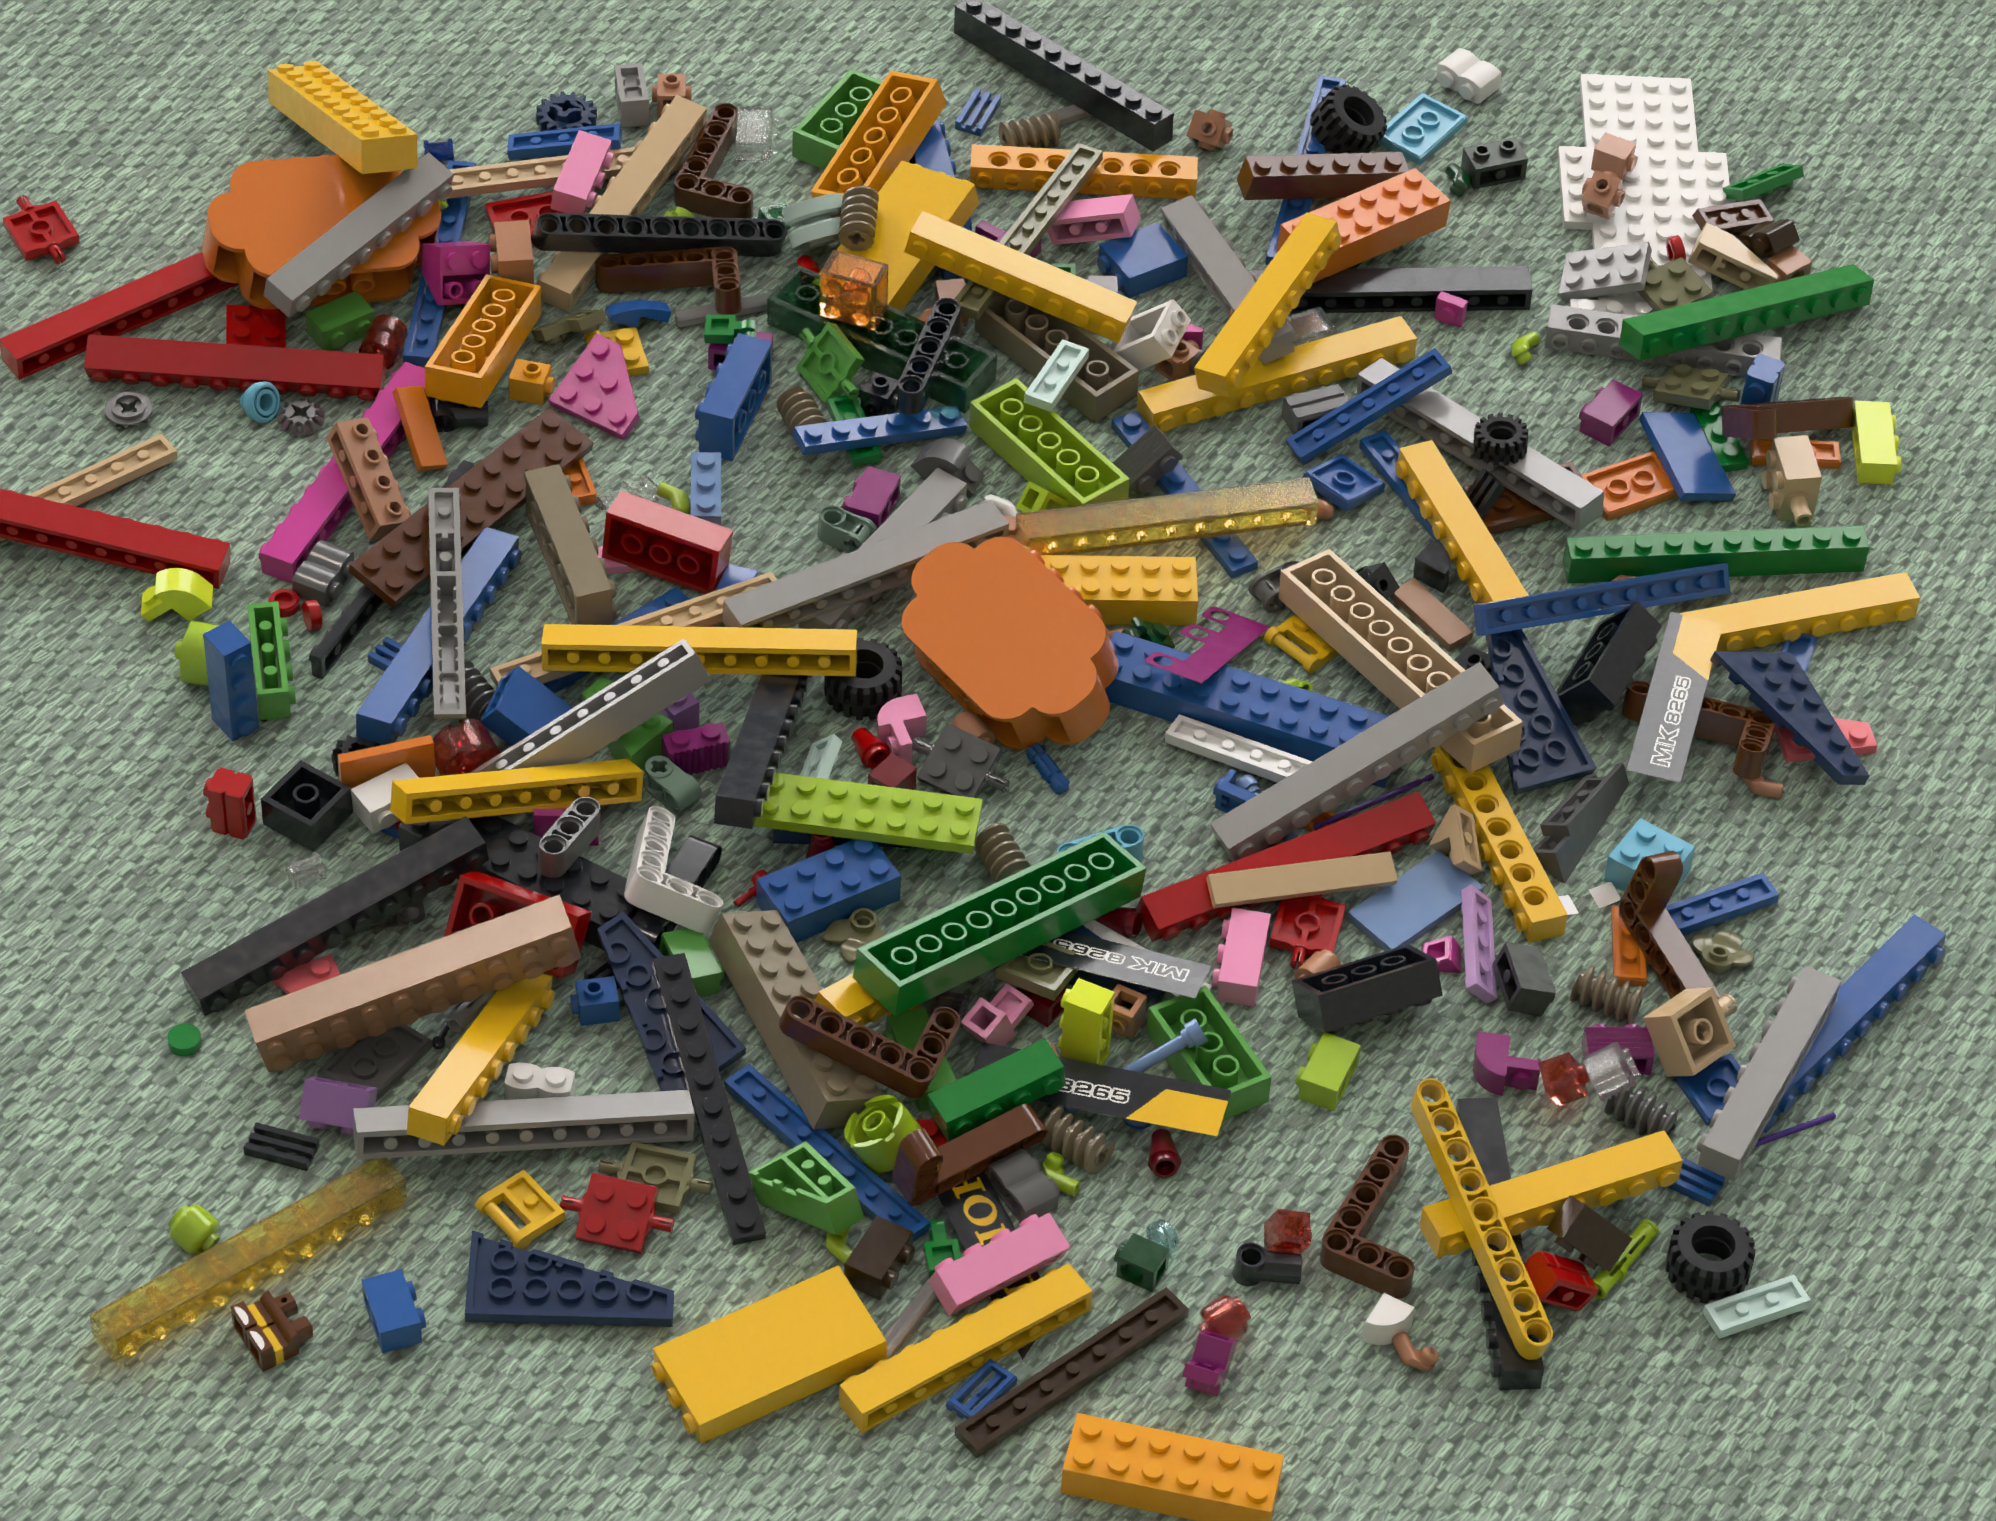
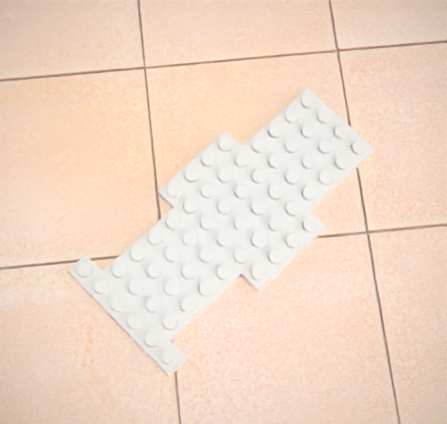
(1662, 188)

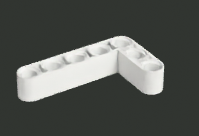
(660, 892)

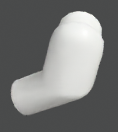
(1004, 506)

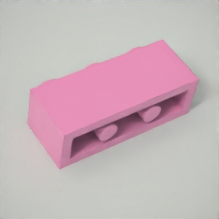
(582, 174)
(1096, 220)
(1241, 956)

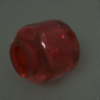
(1225, 1317)

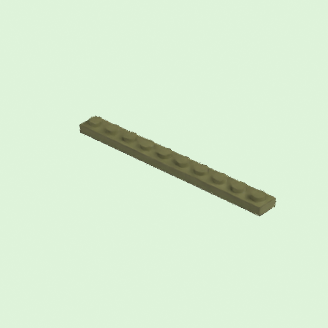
(1036, 219)

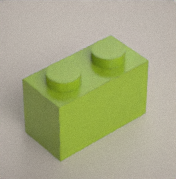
(1328, 1071)

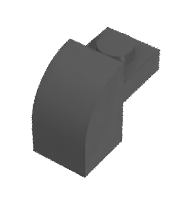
(950, 457)

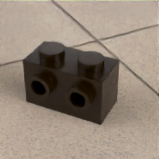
(1588, 1233)
(879, 1257)

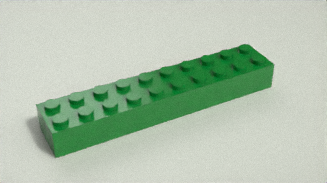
(998, 923)

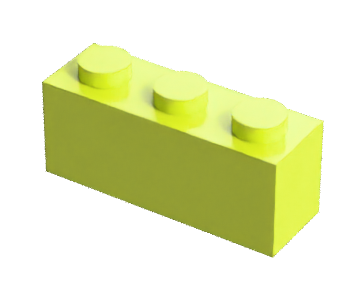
(1875, 443)
(1086, 1022)

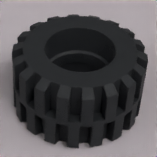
(1348, 121)
(866, 696)
(1714, 1236)

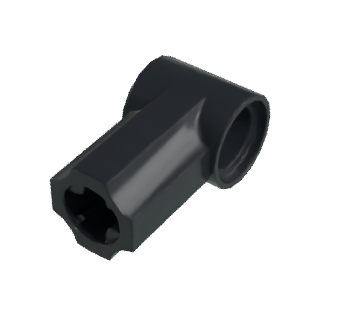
(452, 414)
(1257, 1265)

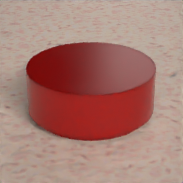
(1675, 248)
(287, 600)
(312, 615)

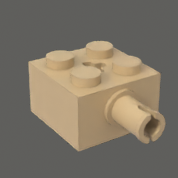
(1792, 479)
(1691, 1030)

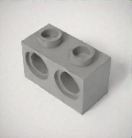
(631, 95)

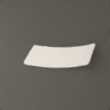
(1603, 896)

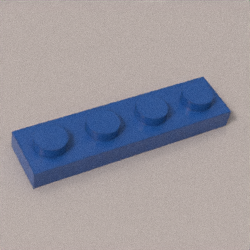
(557, 142)
(1723, 903)

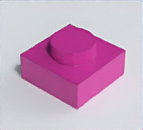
(1450, 309)

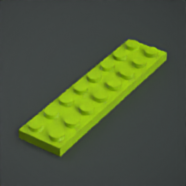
(872, 813)

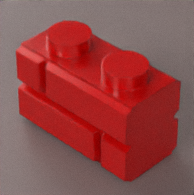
(230, 803)
(1560, 1280)

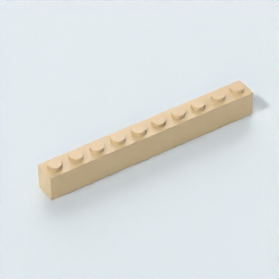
(627, 195)

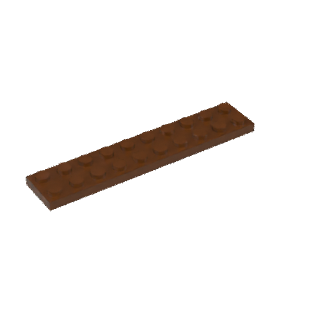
(486, 498)

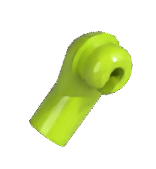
(678, 498)

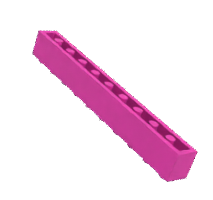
(328, 499)

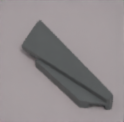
(1578, 820)

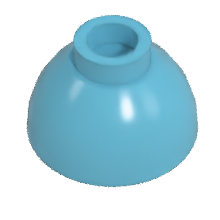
(261, 402)

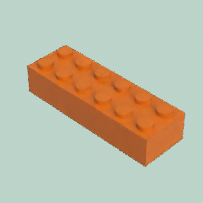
(1379, 219)

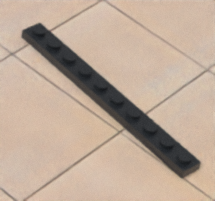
(356, 615)
(709, 1099)

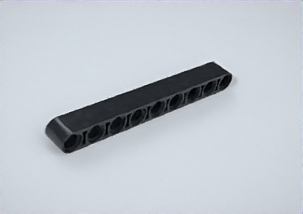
(656, 233)

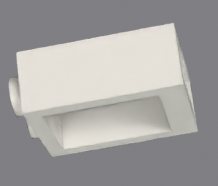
(1152, 335)

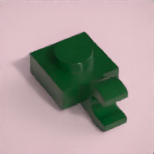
(1150, 631)

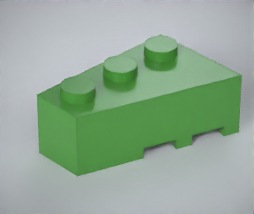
(641, 741)
(807, 1189)

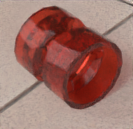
(385, 337)

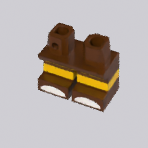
(268, 1331)

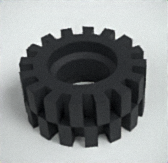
(1491, 449)

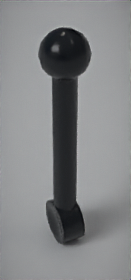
(439, 1041)

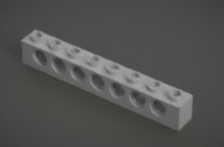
(1600, 332)

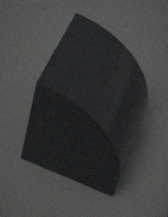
(1433, 566)

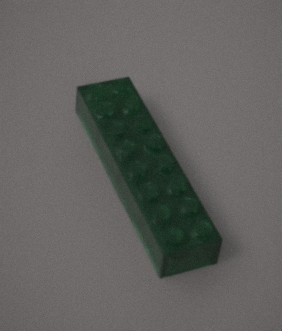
(886, 349)

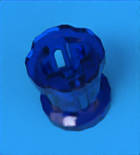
(440, 150)

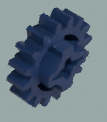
(565, 112)

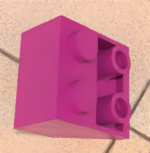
(454, 269)

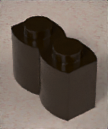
(1770, 238)

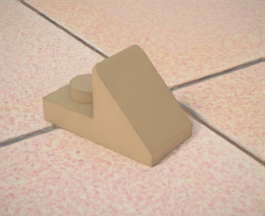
(1458, 839)

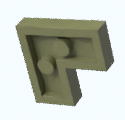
(581, 321)

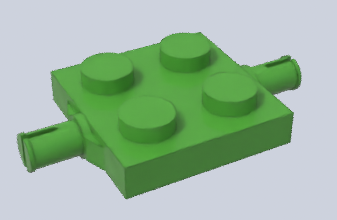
(829, 362)

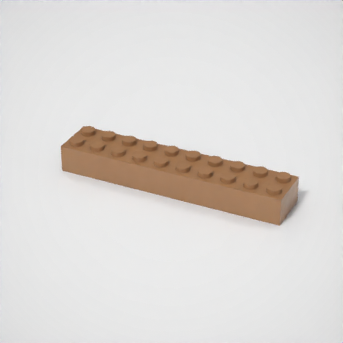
(413, 984)

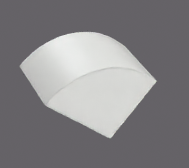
(1387, 1319)

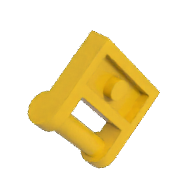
(631, 345)
(1305, 637)
(527, 1202)

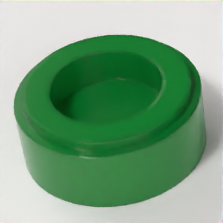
(184, 1039)

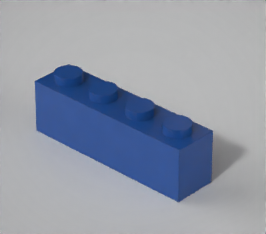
(231, 680)

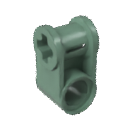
(843, 529)
(670, 784)

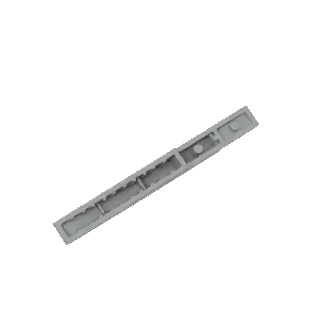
(446, 603)

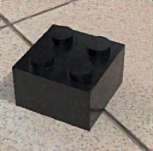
(306, 805)

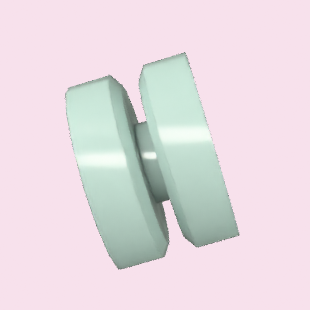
(816, 221)

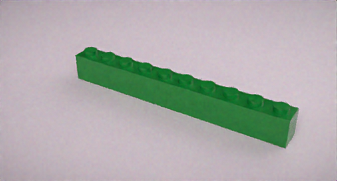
(1745, 312)
(1744, 551)

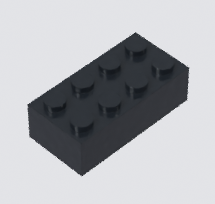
(1608, 663)
(1367, 988)

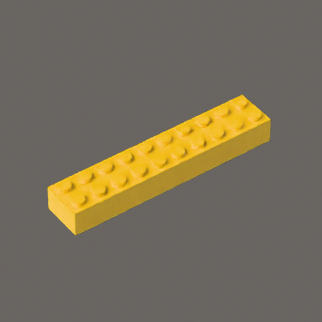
(342, 118)

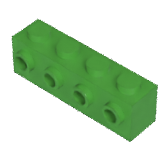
(269, 658)

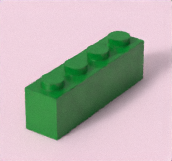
(996, 1089)

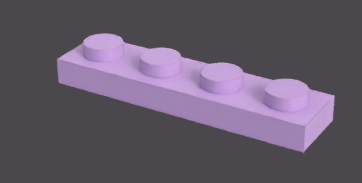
(1478, 944)

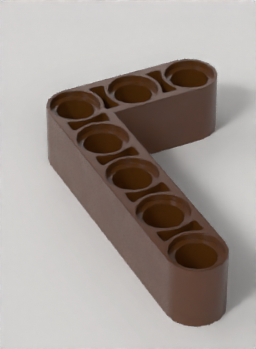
(695, 182)
(672, 270)
(1767, 419)
(1720, 722)
(1655, 930)
(874, 1047)
(928, 1171)
(1344, 1241)

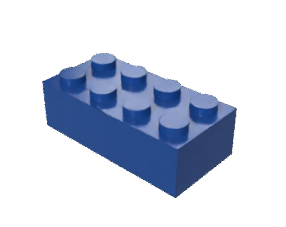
(734, 396)
(830, 887)

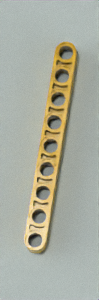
(1478, 1232)

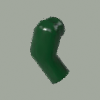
(1460, 177)

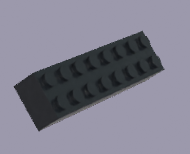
(515, 860)

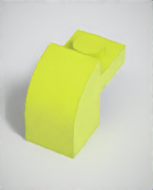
(177, 590)

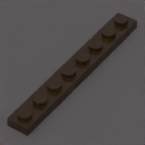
(1071, 1372)

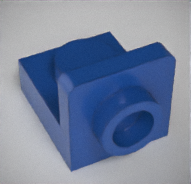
(1229, 795)

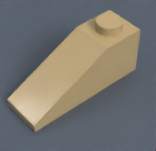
(1729, 259)

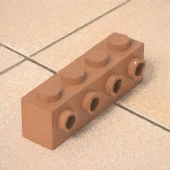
(368, 477)

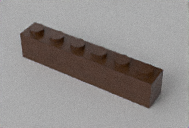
(1316, 174)

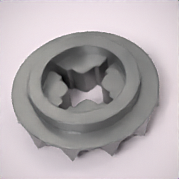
(127, 401)
(300, 425)

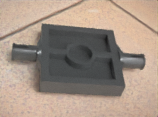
(960, 763)

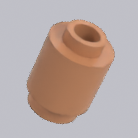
(974, 725)
(1317, 962)

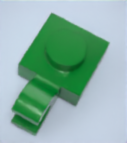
(725, 328)
(939, 1247)

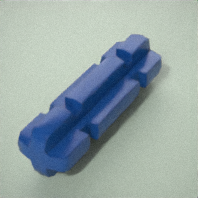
(1048, 768)

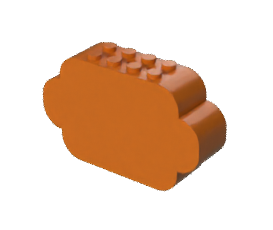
(286, 206)
(1011, 642)

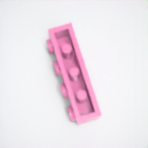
(999, 1263)

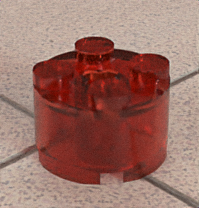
(463, 747)

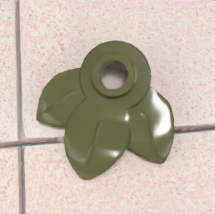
(854, 932)
(1721, 951)

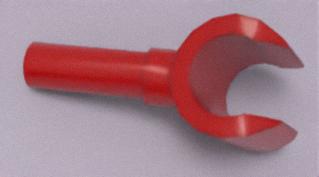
(752, 891)

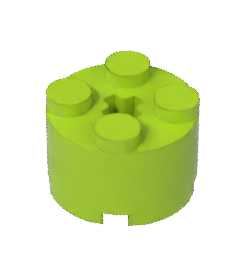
(192, 654)
(878, 1132)

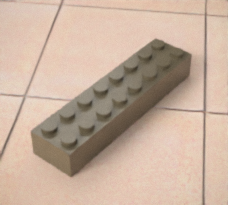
(767, 973)

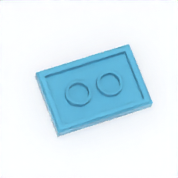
(1422, 128)

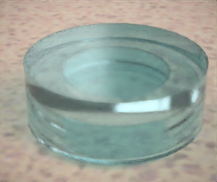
(1162, 1233)

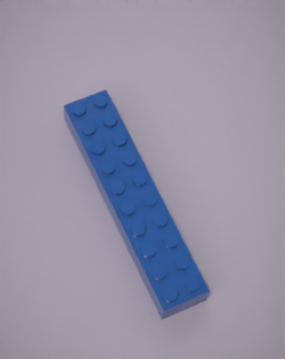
(1236, 702)

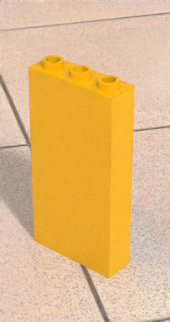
(899, 206)
(768, 1355)

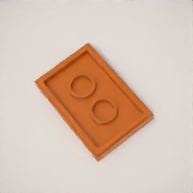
(1632, 485)
(369, 763)

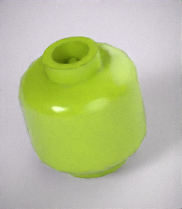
(194, 1229)

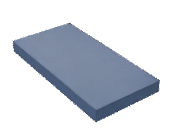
(1414, 905)

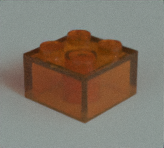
(854, 289)

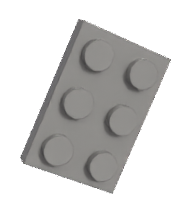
(1605, 271)

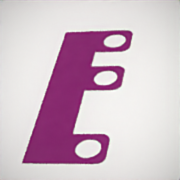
(1217, 649)

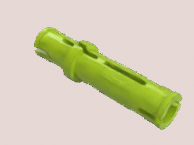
(1641, 1237)

